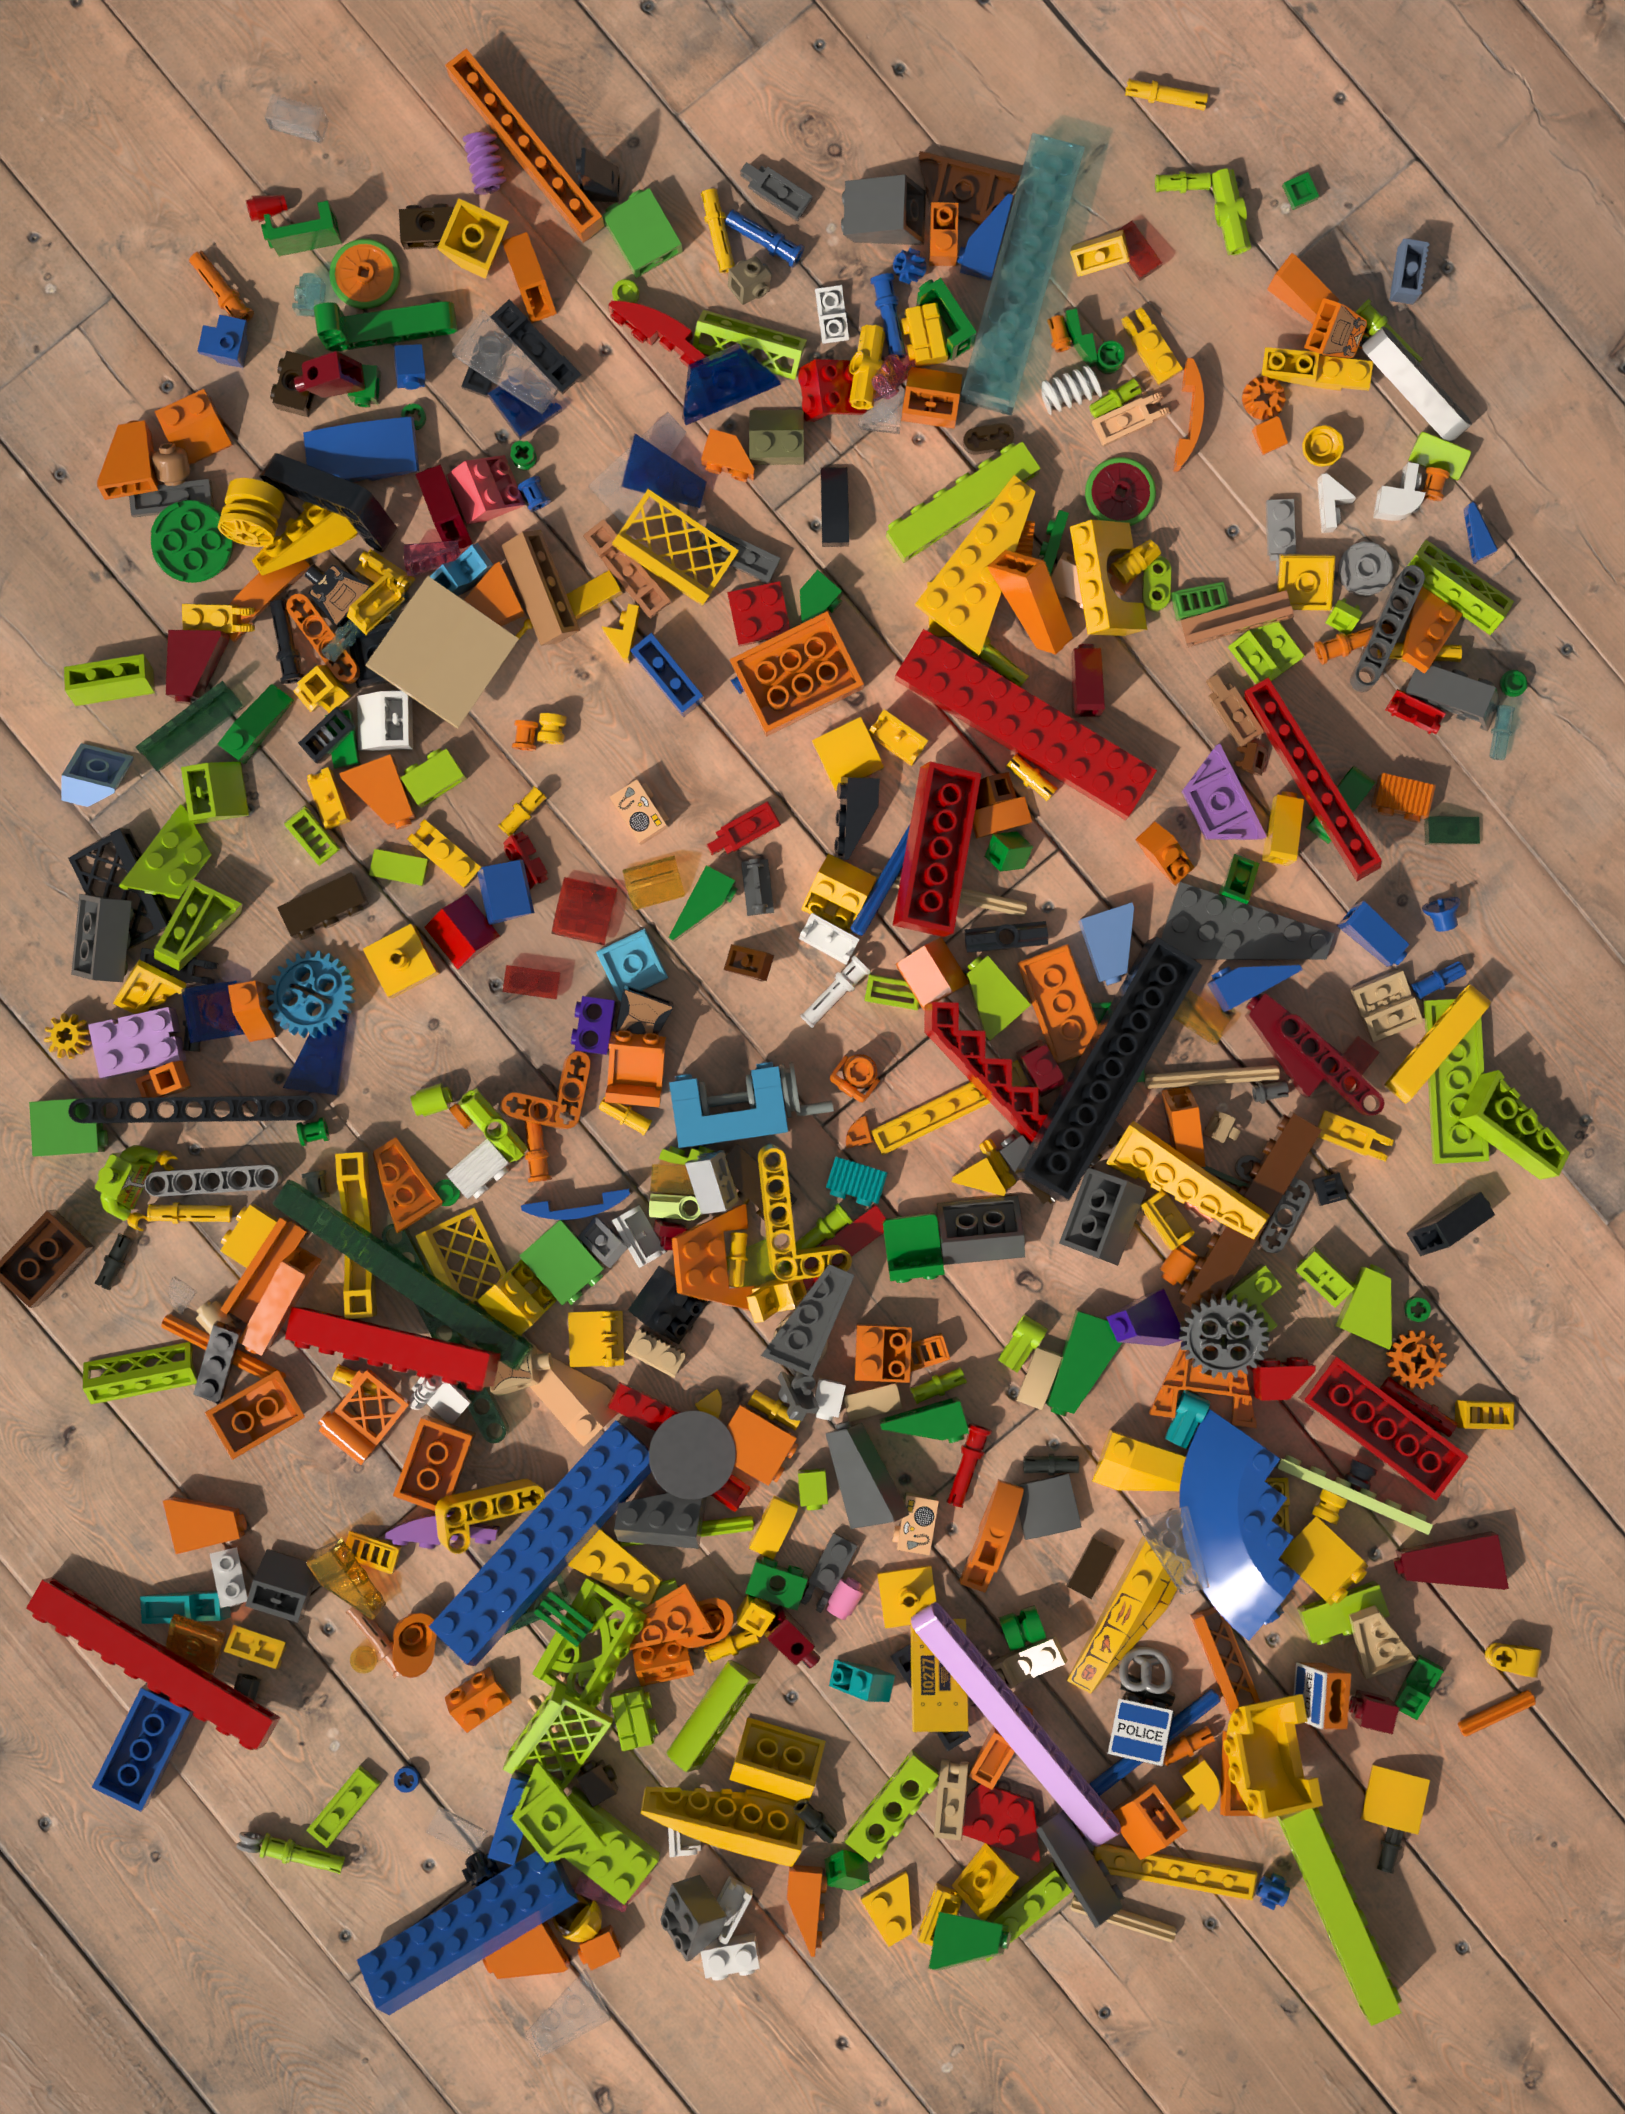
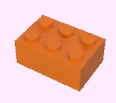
(433, 1462)

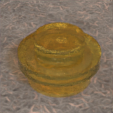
(363, 1659)

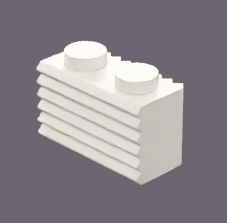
(479, 1169)

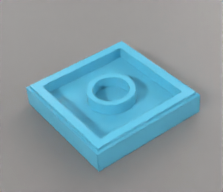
(632, 963)

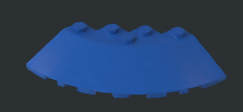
(1233, 1523)

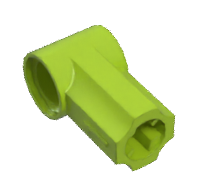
(1025, 1338)

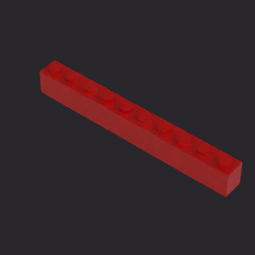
(153, 1663)

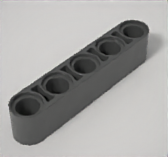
(1396, 619)

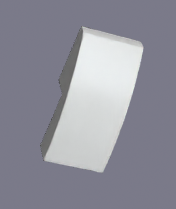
(831, 314)

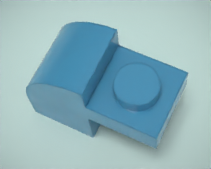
(464, 572)

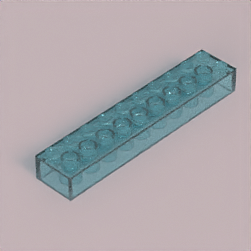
(1022, 274)

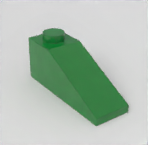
(255, 724)
(706, 898)

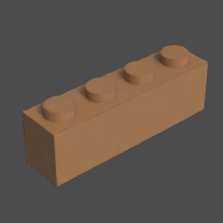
(540, 587)

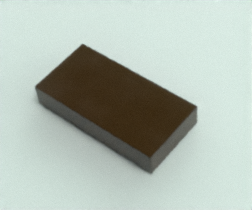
(1091, 1568)

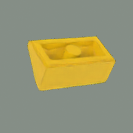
(1100, 253)
(593, 594)

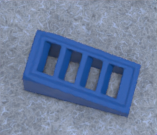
(1479, 537)

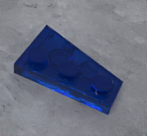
(656, 471)
(320, 1061)

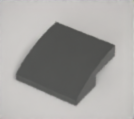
(1048, 1507)

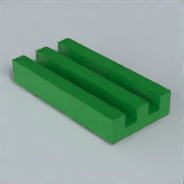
(556, 1626)

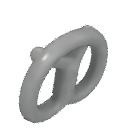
(1146, 1670)

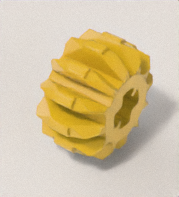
(63, 1025)

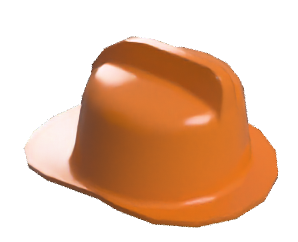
(721, 1619)
(413, 1645)

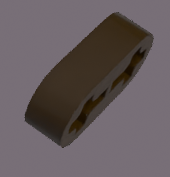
(987, 432)

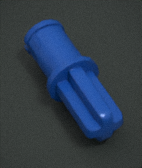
(1439, 979)

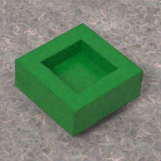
(1300, 191)

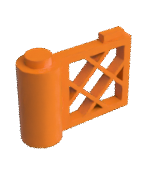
(347, 1430)

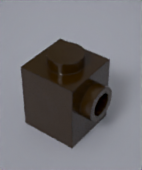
(597, 1781)

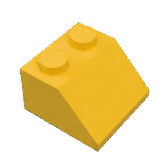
(472, 238)

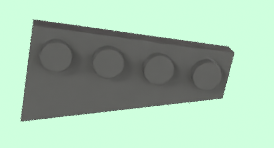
(809, 1326)

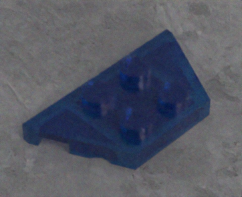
(723, 382)

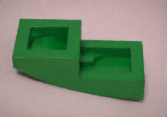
(1084, 343)
(1417, 1687)

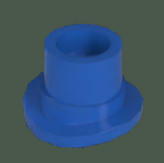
(1443, 913)

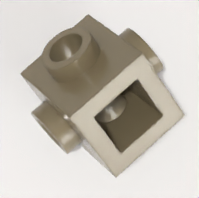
(749, 280)

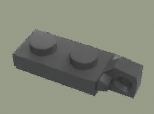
(777, 190)

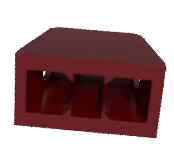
(330, 375)

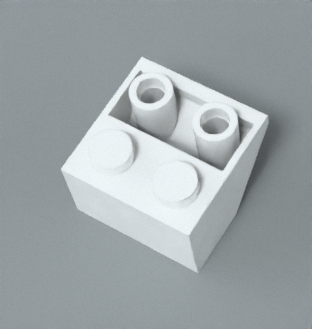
(385, 721)

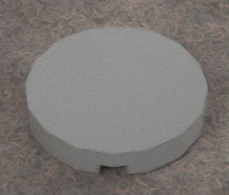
(1365, 569)

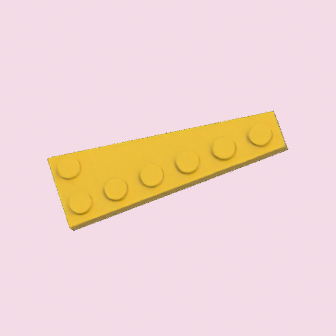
(1166, 1169)

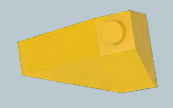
(307, 536)

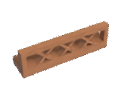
(1237, 618)

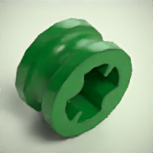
(411, 408)
(1422, 1316)

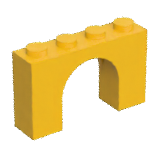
(1102, 608)

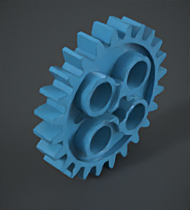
(322, 972)

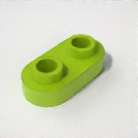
(1157, 583)

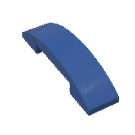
(544, 1210)

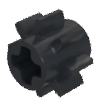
(479, 1868)

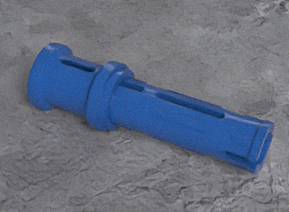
(775, 243)
(887, 304)

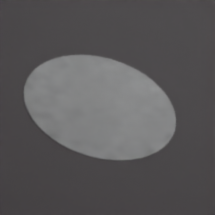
(692, 1455)

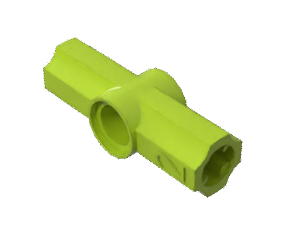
(1230, 212)
(483, 1115)

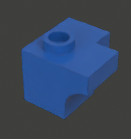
(226, 342)

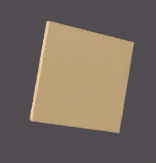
(442, 652)

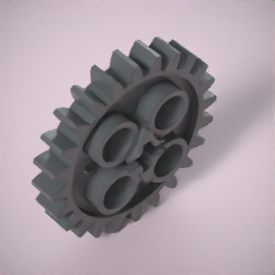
(1224, 1313)

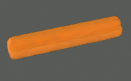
(1496, 1713)

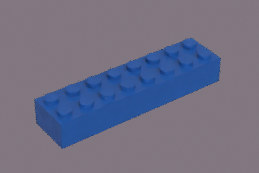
(465, 1931)

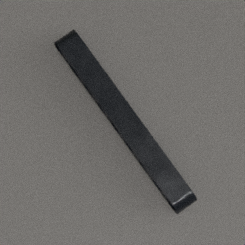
(180, 1105)

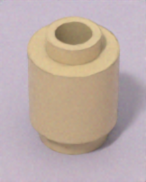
(210, 1313)

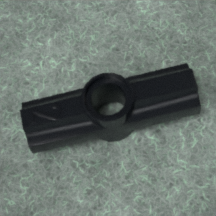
(988, 937)

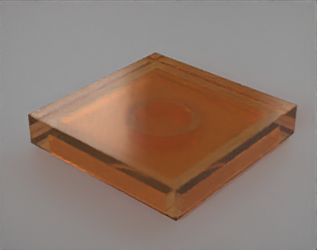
(196, 1642)

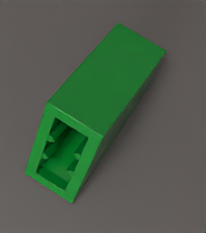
(966, 1940)

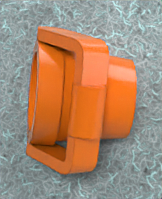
(858, 1073)

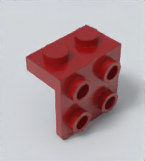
(826, 389)

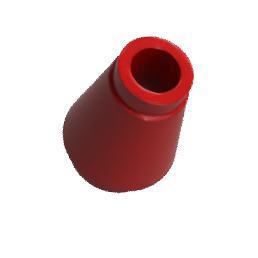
(265, 204)

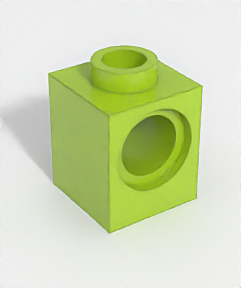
(813, 1488)

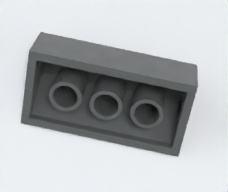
(1080, 1867)

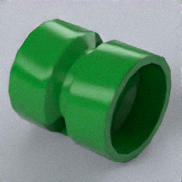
(1022, 1628)

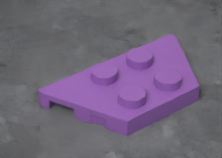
(1221, 802)

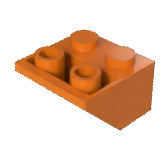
(931, 397)
(883, 1353)
(1148, 1821)

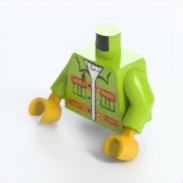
(124, 1179)

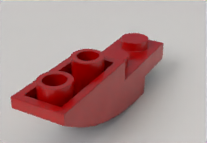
(652, 324)
(640, 1407)

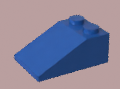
(1244, 983)

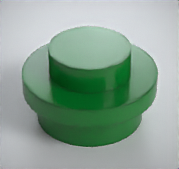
(1513, 683)
(447, 1192)

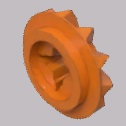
(1259, 409)

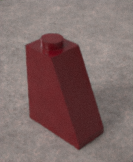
(443, 506)
(192, 661)
(1087, 681)

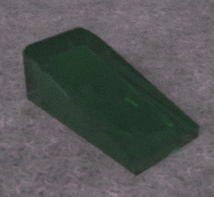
(1451, 830)

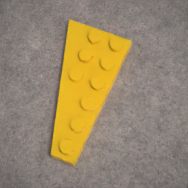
(964, 590)

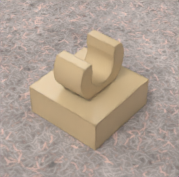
(1221, 1127)

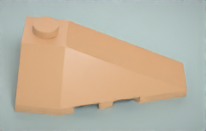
(575, 1400)

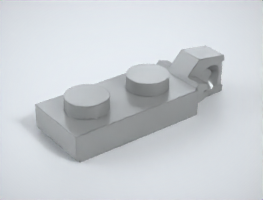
(1280, 529)

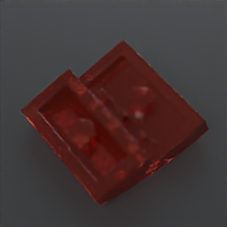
(584, 911)

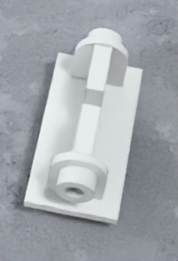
(228, 1577)

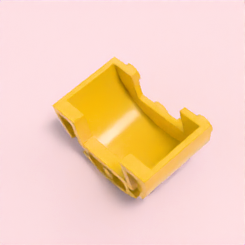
(1268, 1759)

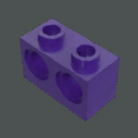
(602, 1026)

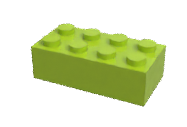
(623, 1861)

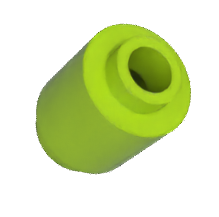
(431, 1100)

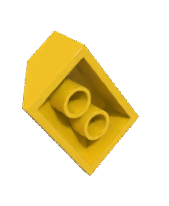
(777, 1760)

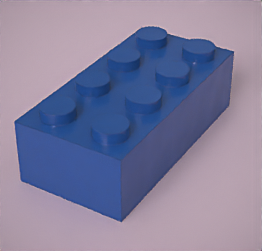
(142, 1749)

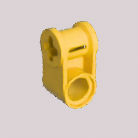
(1517, 1659)

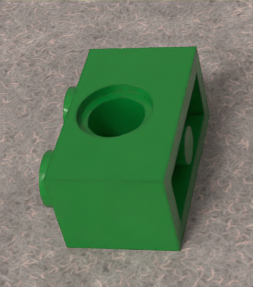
(788, 1595)

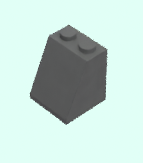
(884, 211)

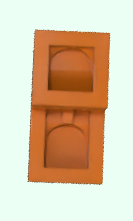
(1001, 817)

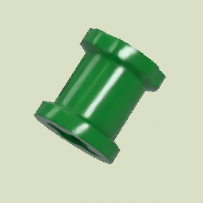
(520, 462)
(313, 1131)

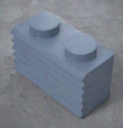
(1409, 271)

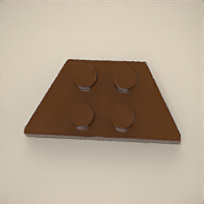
(972, 186)

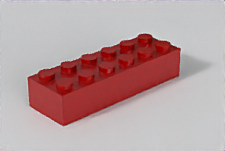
(937, 849)
(1383, 1427)

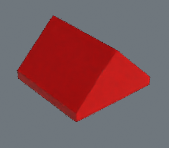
(461, 931)

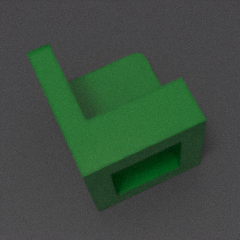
(1008, 851)
(846, 1870)

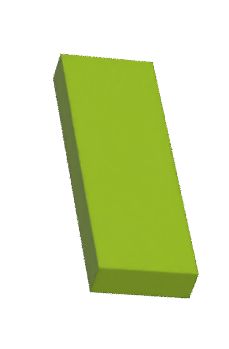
(343, 1806)

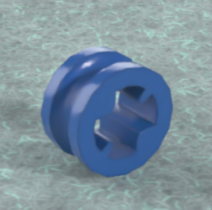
(404, 1787)

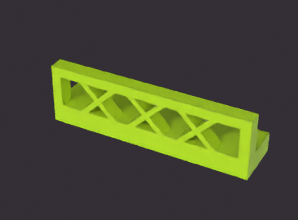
(753, 336)
(1457, 589)
(138, 1378)

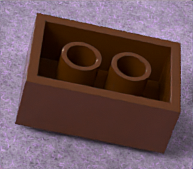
(43, 1258)

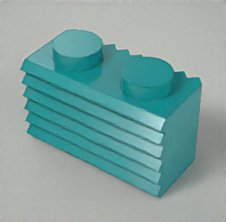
(856, 1180)

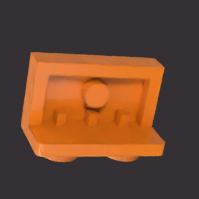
(477, 1700)

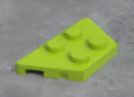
(170, 859)
(553, 1820)

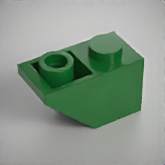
(818, 596)

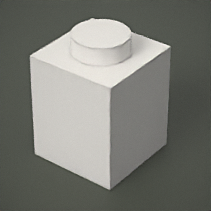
(829, 1398)

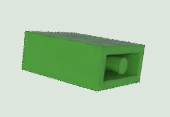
(642, 232)
(58, 1134)
(563, 1263)

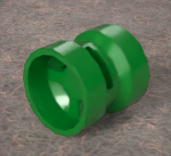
(1110, 352)

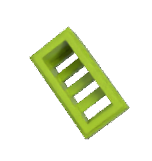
(319, 829)

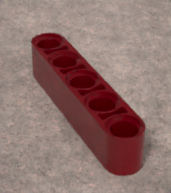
(1343, 1068)

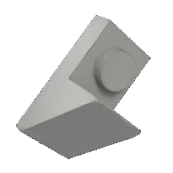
(603, 1242)

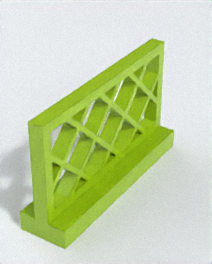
(541, 1723)

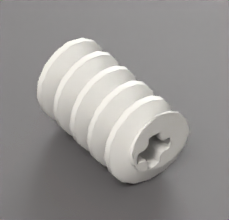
(1070, 389)

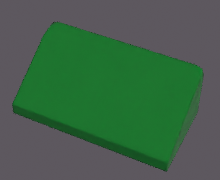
(347, 752)

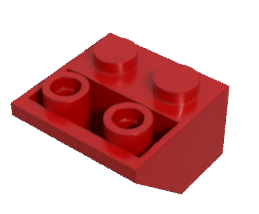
(1280, 1379)

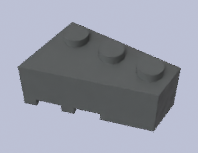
(1456, 693)
(661, 1521)

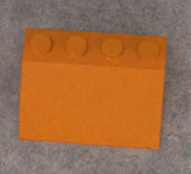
(796, 673)

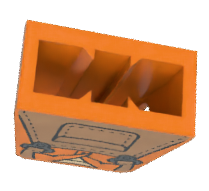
(1336, 331)

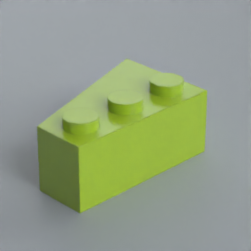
(195, 924)

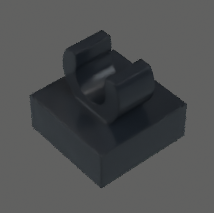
(1329, 1189)

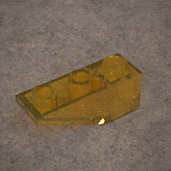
(344, 1577)

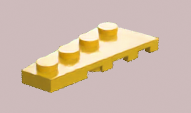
(616, 1567)

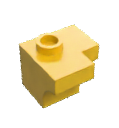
(321, 689)

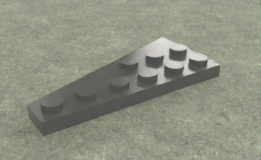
(1226, 929)

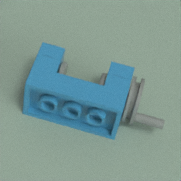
(698, 1127)

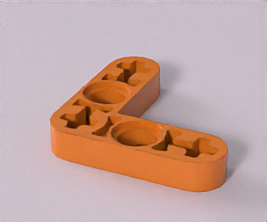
(554, 1108)

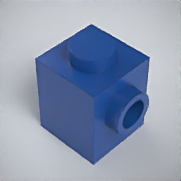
(409, 366)

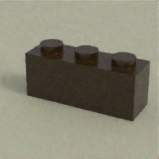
(323, 906)
(746, 1179)

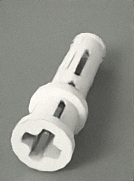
(844, 982)

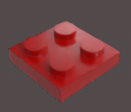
(758, 613)

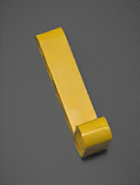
(785, 1225)

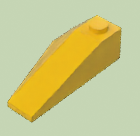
(1137, 1465)

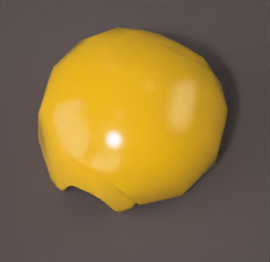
(1323, 446)

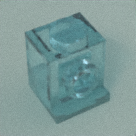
(308, 294)

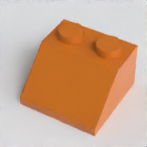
(194, 426)

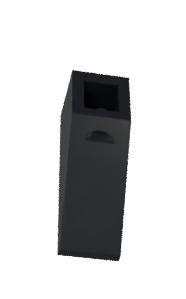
(597, 177)
(857, 806)

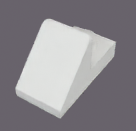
(1331, 494)

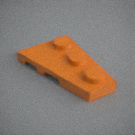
(1428, 629)
(404, 1185)
(671, 1619)

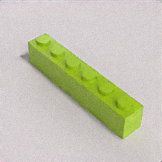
(960, 503)

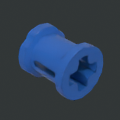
(534, 493)

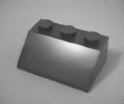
(101, 938)
(1102, 1216)
(981, 1230)

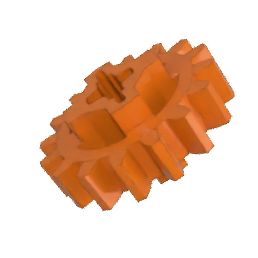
(1417, 1349)

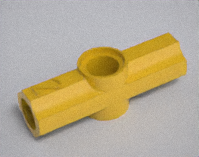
(865, 366)

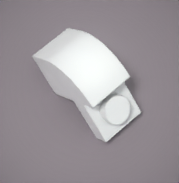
(1401, 502)

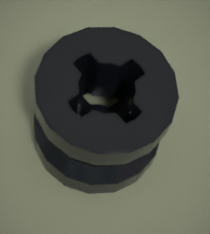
(1360, 1474)

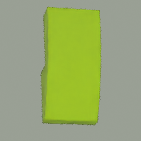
(676, 1155)

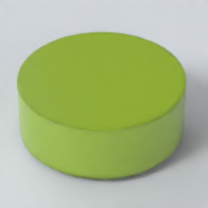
(626, 291)

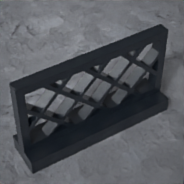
(129, 853)

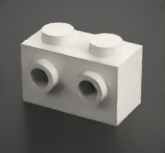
(738, 1956)

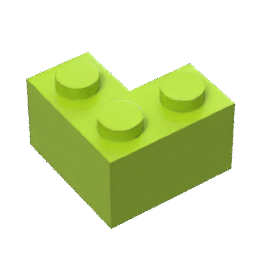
(1257, 1288)

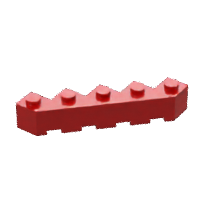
(988, 1075)

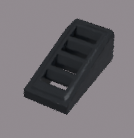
(307, 742)

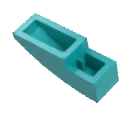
(193, 1605)

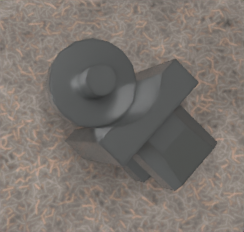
(798, 1393)

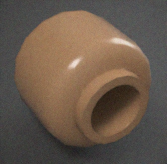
(171, 464)

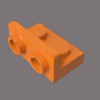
(662, 1663)

